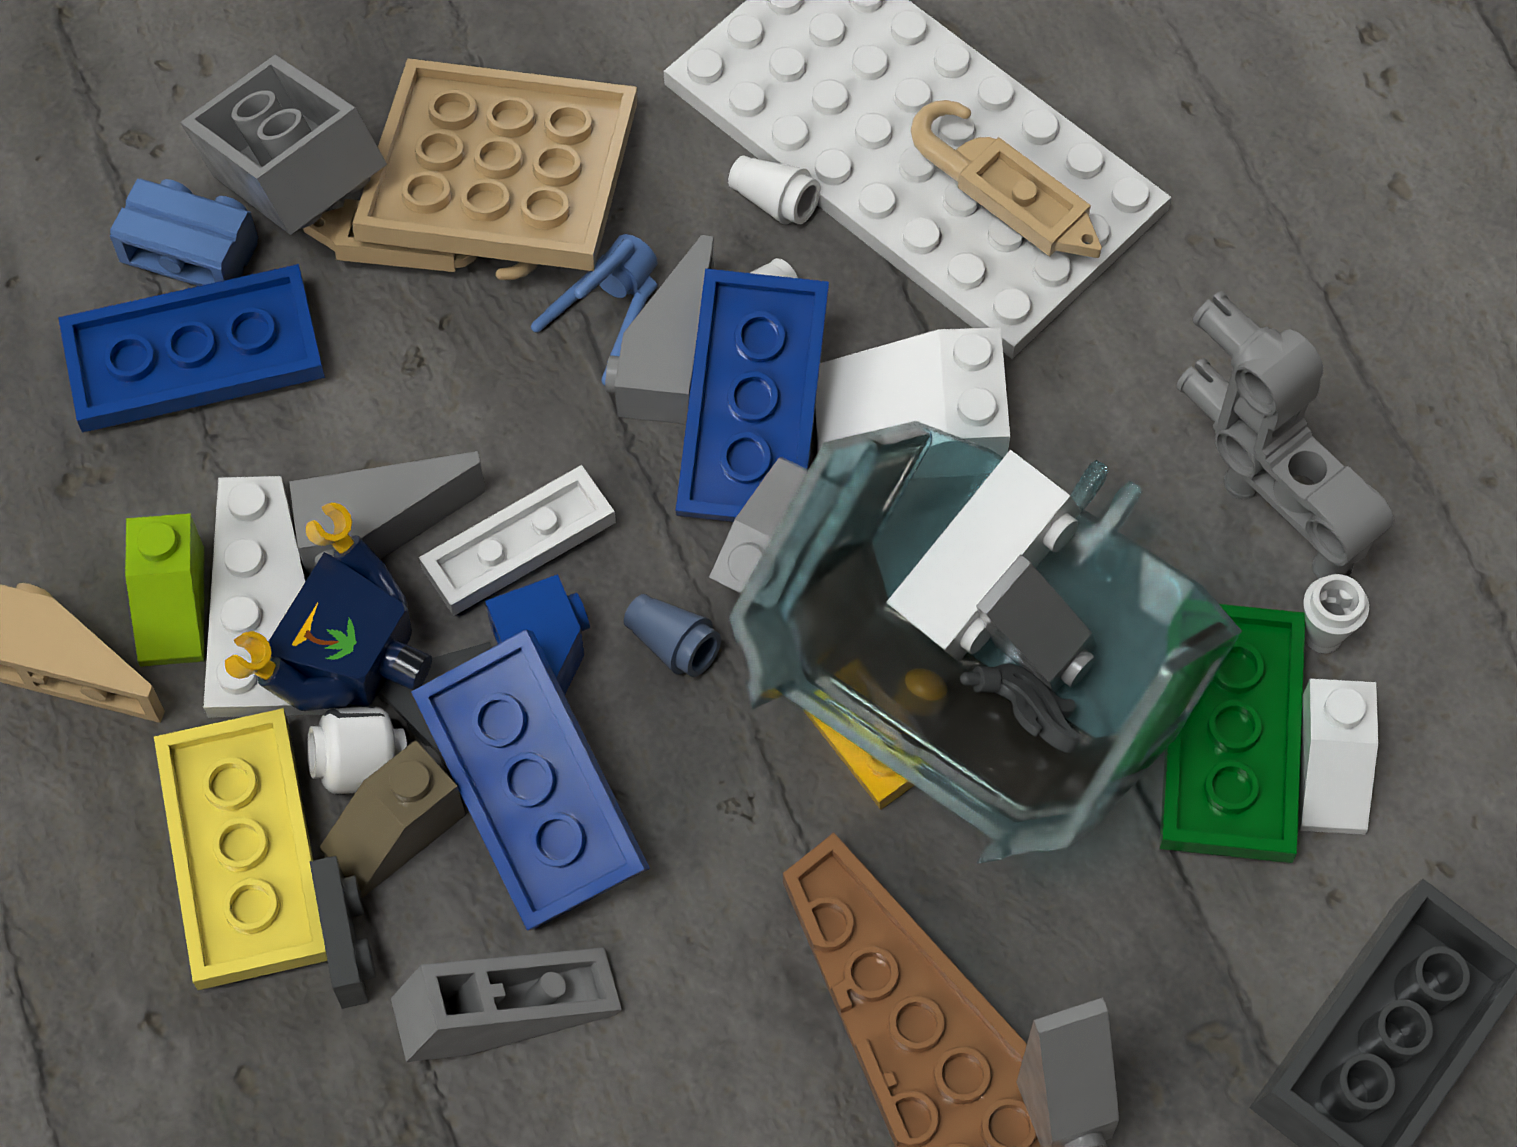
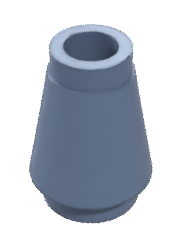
(674, 635)

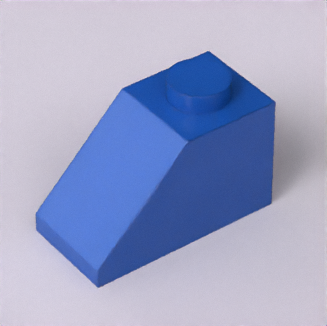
(551, 616)

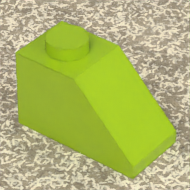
(165, 588)

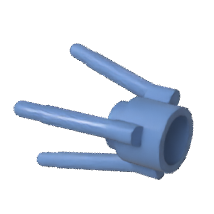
(618, 272)

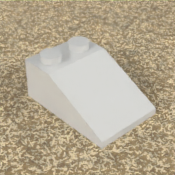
(933, 378)

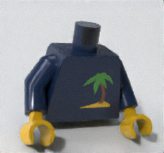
(339, 633)

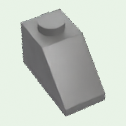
(757, 524)

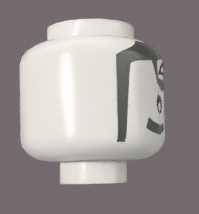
(352, 746)

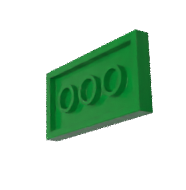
(1238, 756)

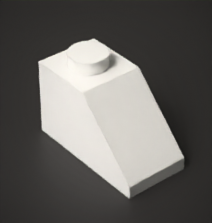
(1337, 755)

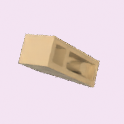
(59, 656)

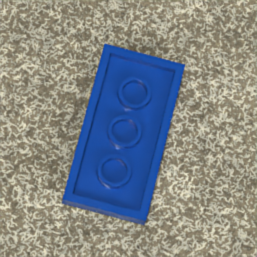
(190, 348)
(749, 387)
(530, 780)

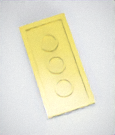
(240, 848)

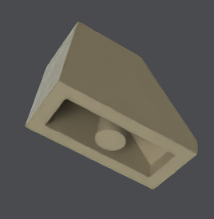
(393, 817)

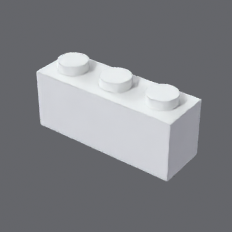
(1006, 517)

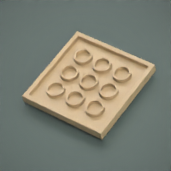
(498, 164)

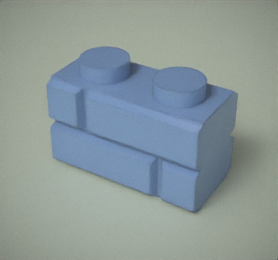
(183, 233)

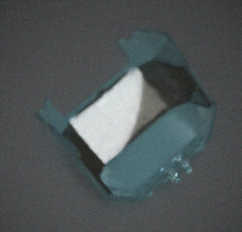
(832, 644)

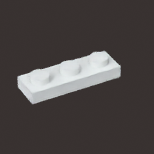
(517, 540)

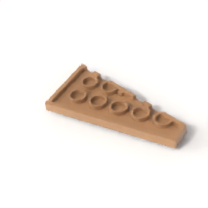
(918, 1026)

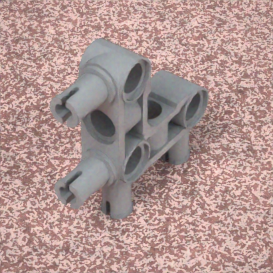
(1268, 440)

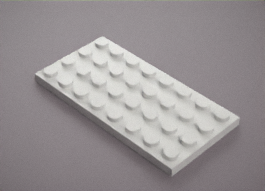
(838, 96)

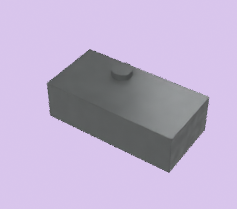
(1394, 1029)

